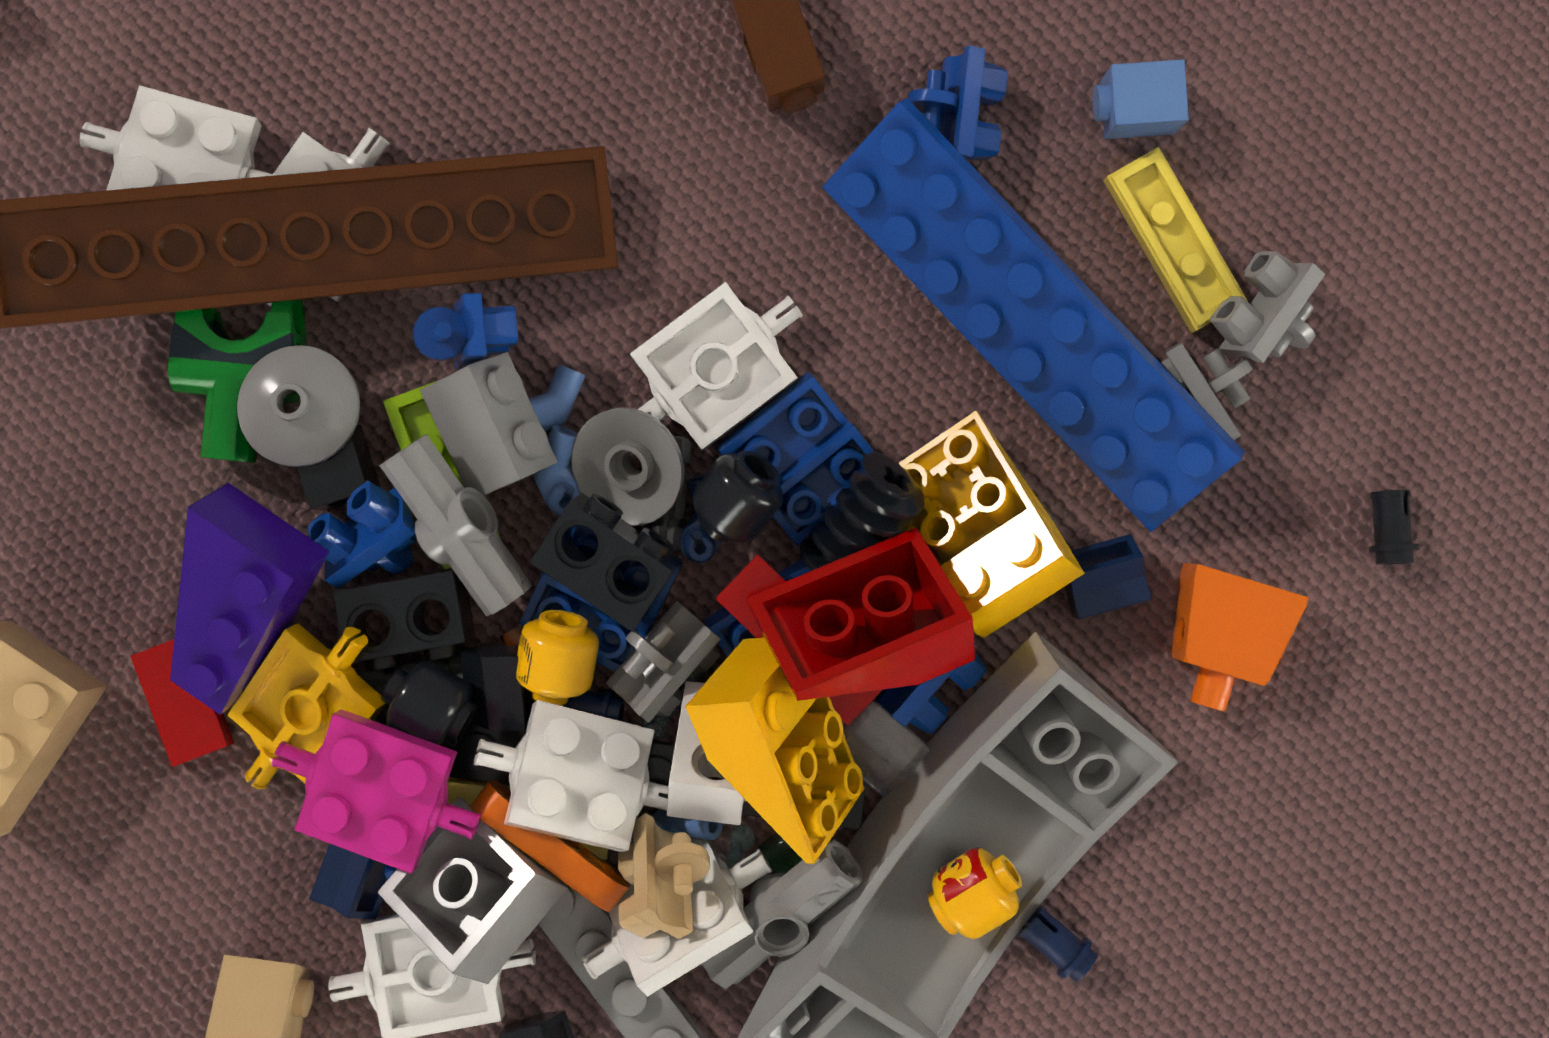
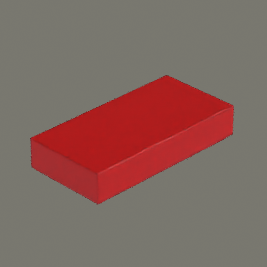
(184, 722)

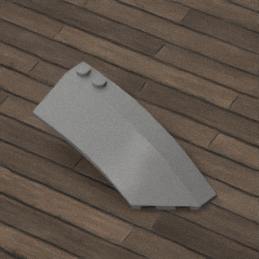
(1020, 769)

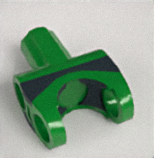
(214, 365)

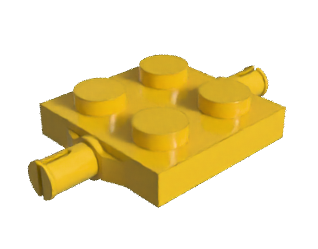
(299, 693)

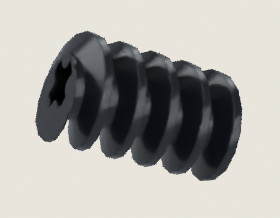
(871, 511)

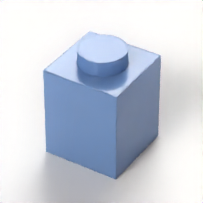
(1142, 99)

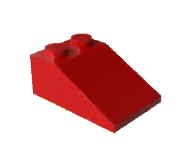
(867, 621)

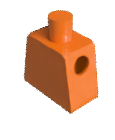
(1231, 630)

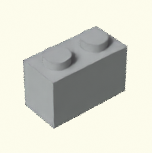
(489, 424)

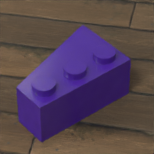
(236, 593)

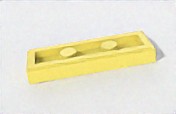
(1173, 237)

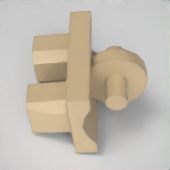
(663, 874)

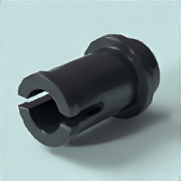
(1392, 527)

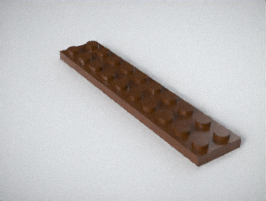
(303, 236)

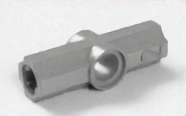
(456, 525)
(783, 911)

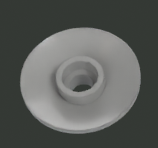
(326, 410)
(604, 465)

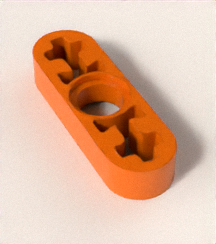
(562, 857)

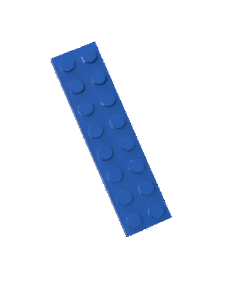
(1031, 317)

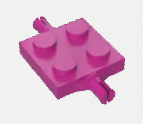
(376, 791)

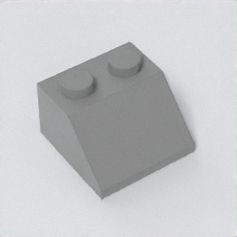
(473, 899)

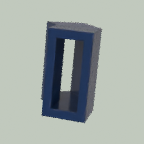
(1111, 578)
(349, 883)

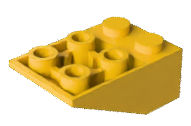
(987, 526)
(777, 750)

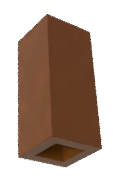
(780, 52)

